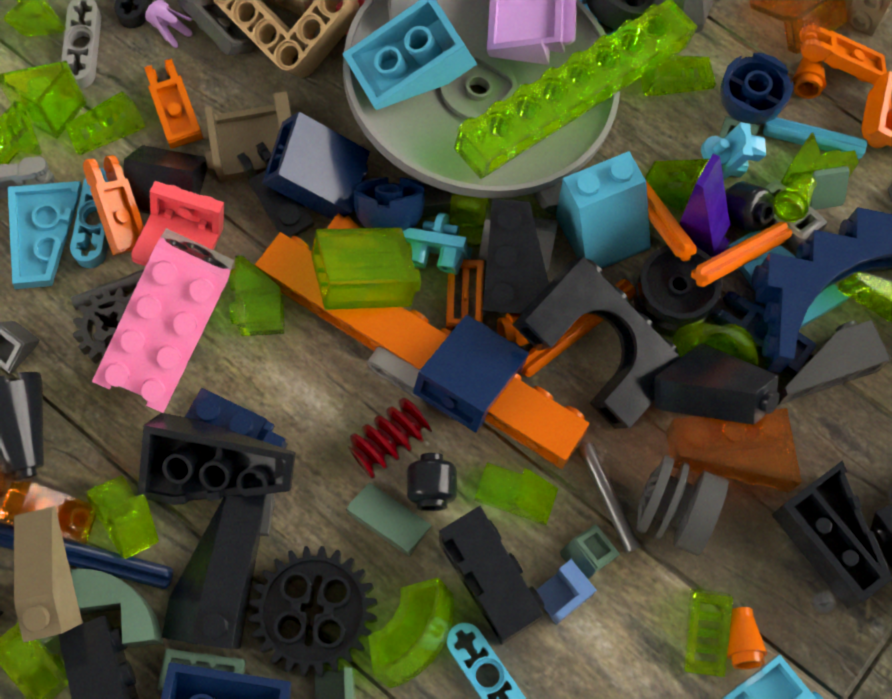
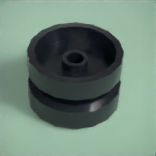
(671, 295)

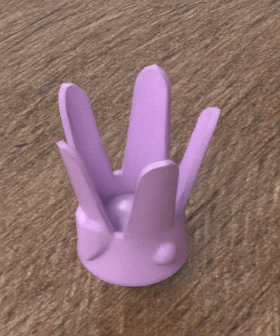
(161, 16)

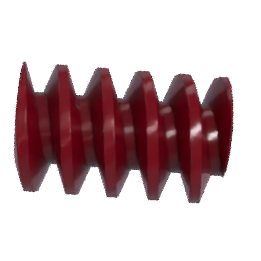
(388, 436)

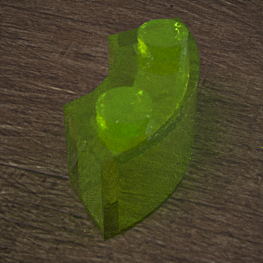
(414, 633)

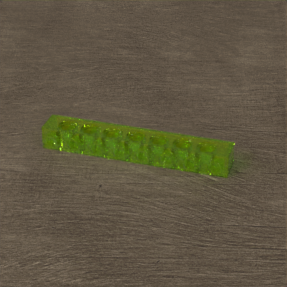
(573, 88)

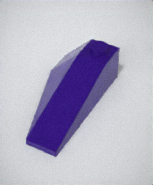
(707, 210)

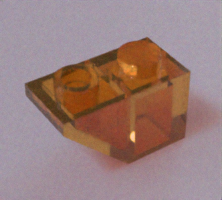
(74, 515)

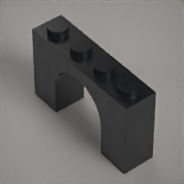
(644, 354)

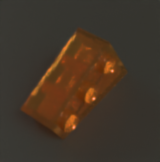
(737, 450)

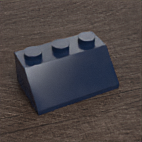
(205, 683)

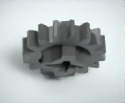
(101, 313)

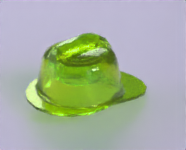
(726, 338)

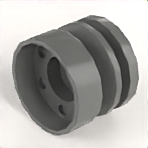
(685, 506)

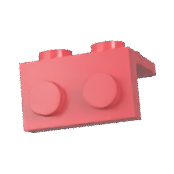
(182, 212)

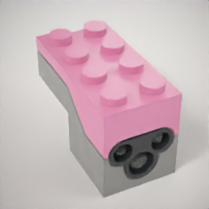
(164, 319)

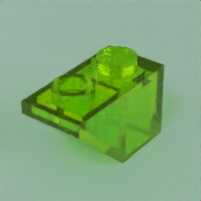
(257, 302)

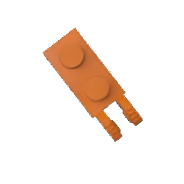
(842, 53)
(173, 107)
(114, 204)

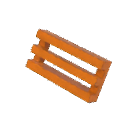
(452, 322)

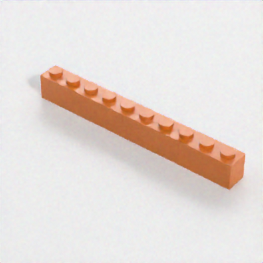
(520, 410)

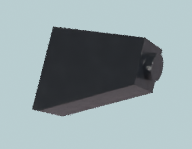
(716, 387)

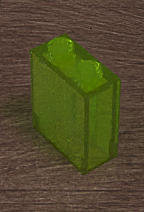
(364, 268)

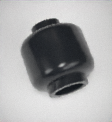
(749, 206)
(431, 482)

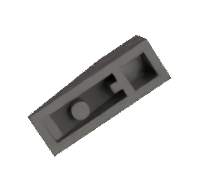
(848, 355)

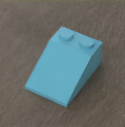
(409, 55)

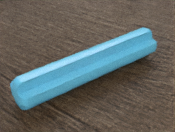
(825, 139)

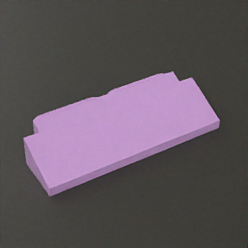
(530, 29)

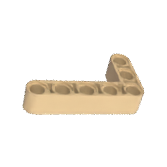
(298, 38)

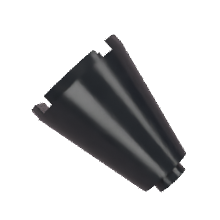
(21, 425)

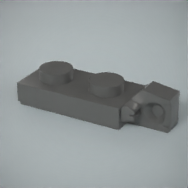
(218, 26)

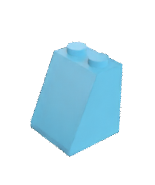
(605, 211)

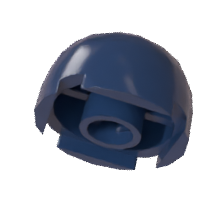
(755, 88)
(389, 204)

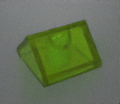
(47, 94)

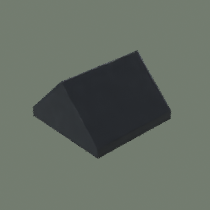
(164, 166)

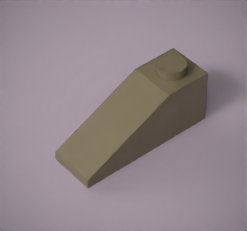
(42, 577)

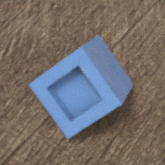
(565, 592)

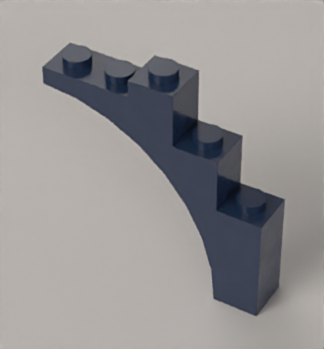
(821, 261)

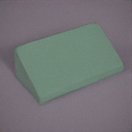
(388, 519)

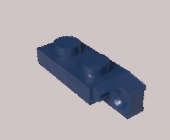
(230, 416)

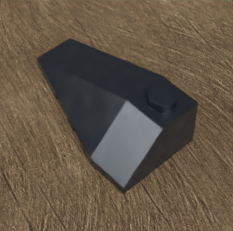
(200, 461)
(216, 583)

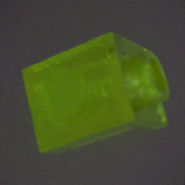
(469, 215)

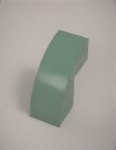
(104, 592)

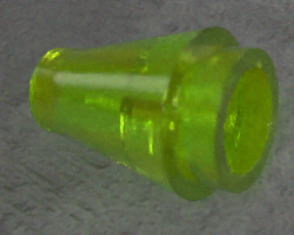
(795, 199)

